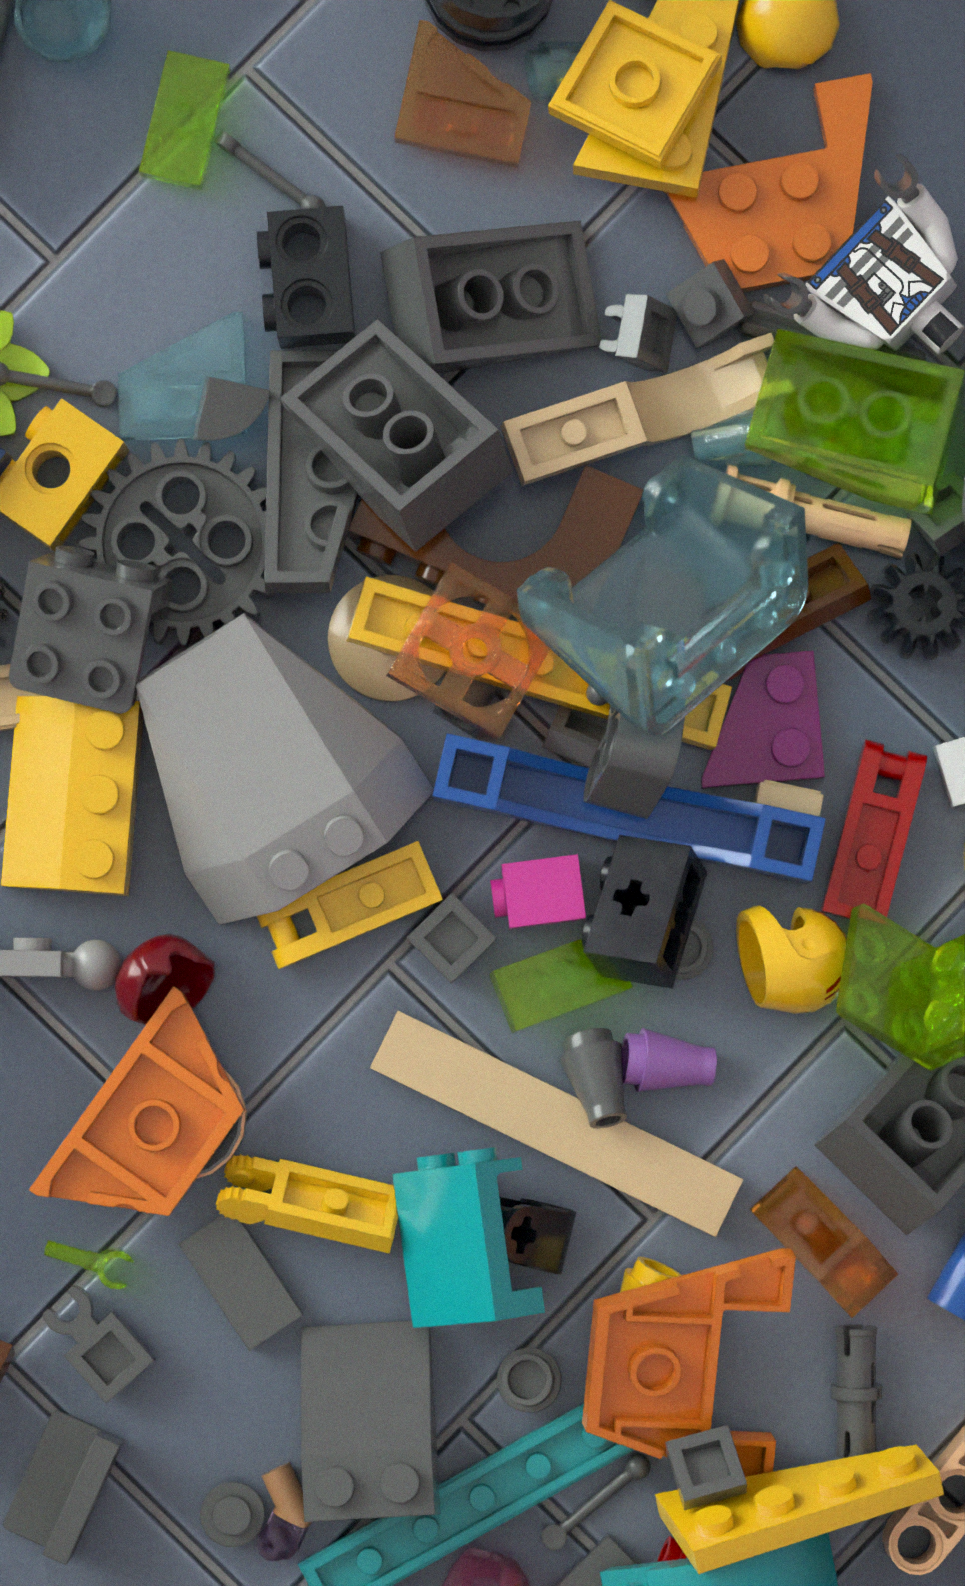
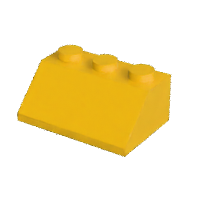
(72, 797)

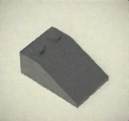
(492, 295)
(399, 434)
(904, 1140)
(368, 1422)

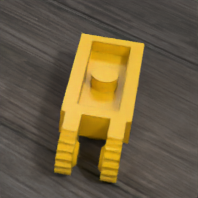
(310, 1201)

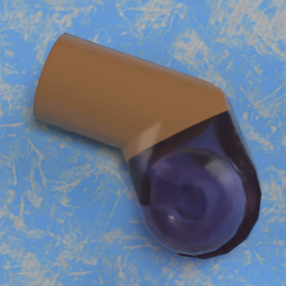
(286, 1524)

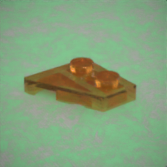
(458, 105)

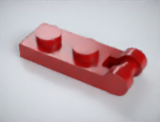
(873, 832)

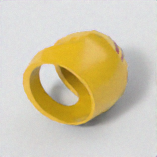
(793, 967)

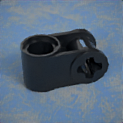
(537, 1233)

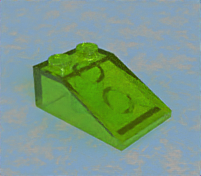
(858, 418)

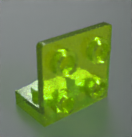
(904, 989)

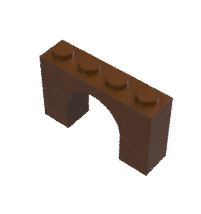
(586, 537)

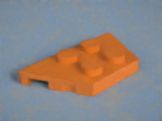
(149, 1121)

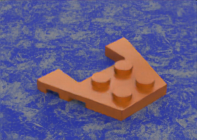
(787, 208)
(660, 1352)

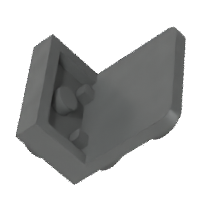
(85, 628)

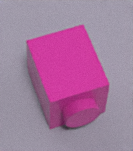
(539, 892)

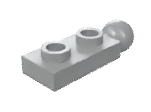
(91, 964)

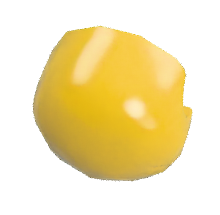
(787, 31)

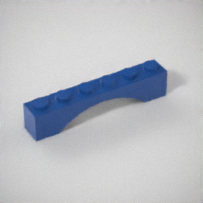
(552, 791)

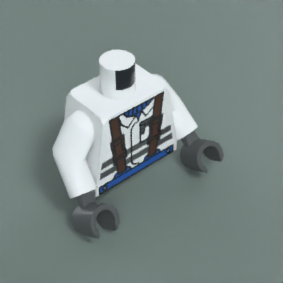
(884, 276)

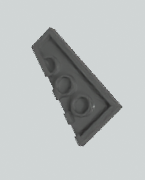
(305, 493)

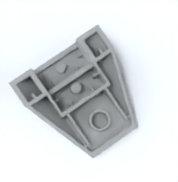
(270, 770)

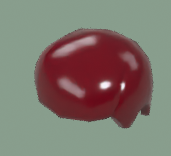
(154, 970)

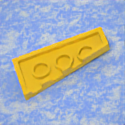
(712, 26)
(799, 1505)

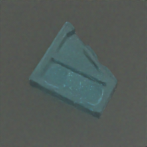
(164, 391)

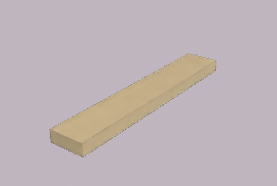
(555, 1123)

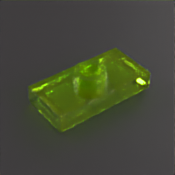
(184, 120)
(551, 986)

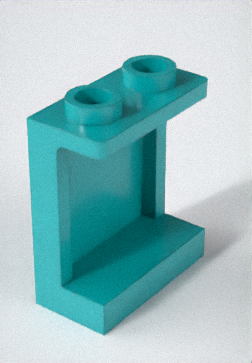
(458, 1241)

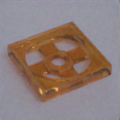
(407, 671)

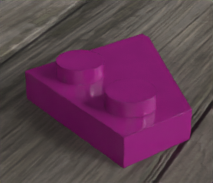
(770, 725)

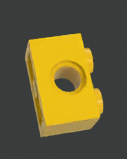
(91, 452)

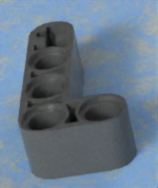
(632, 767)

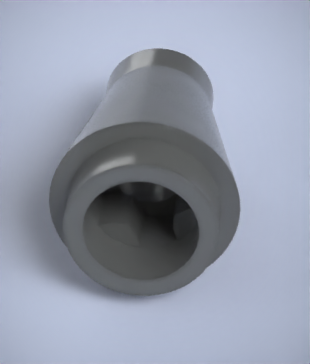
(596, 1073)

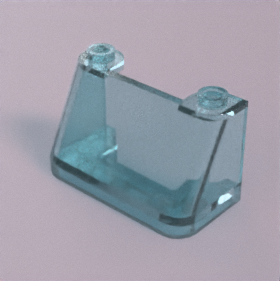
(681, 599)

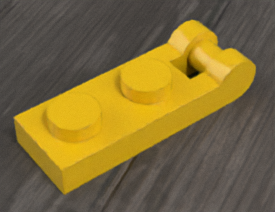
(354, 904)

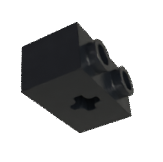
(644, 911)

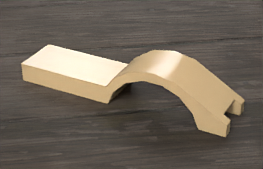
(636, 413)

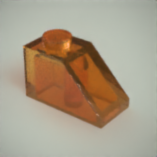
(824, 1241)

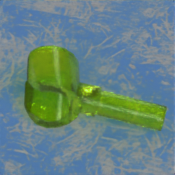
(88, 1260)

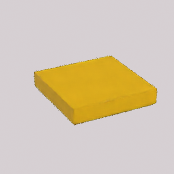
(635, 84)

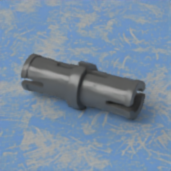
(856, 1390)

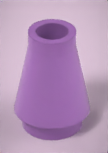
(665, 1062)

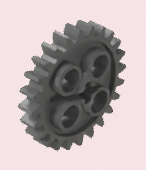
(222, 503)

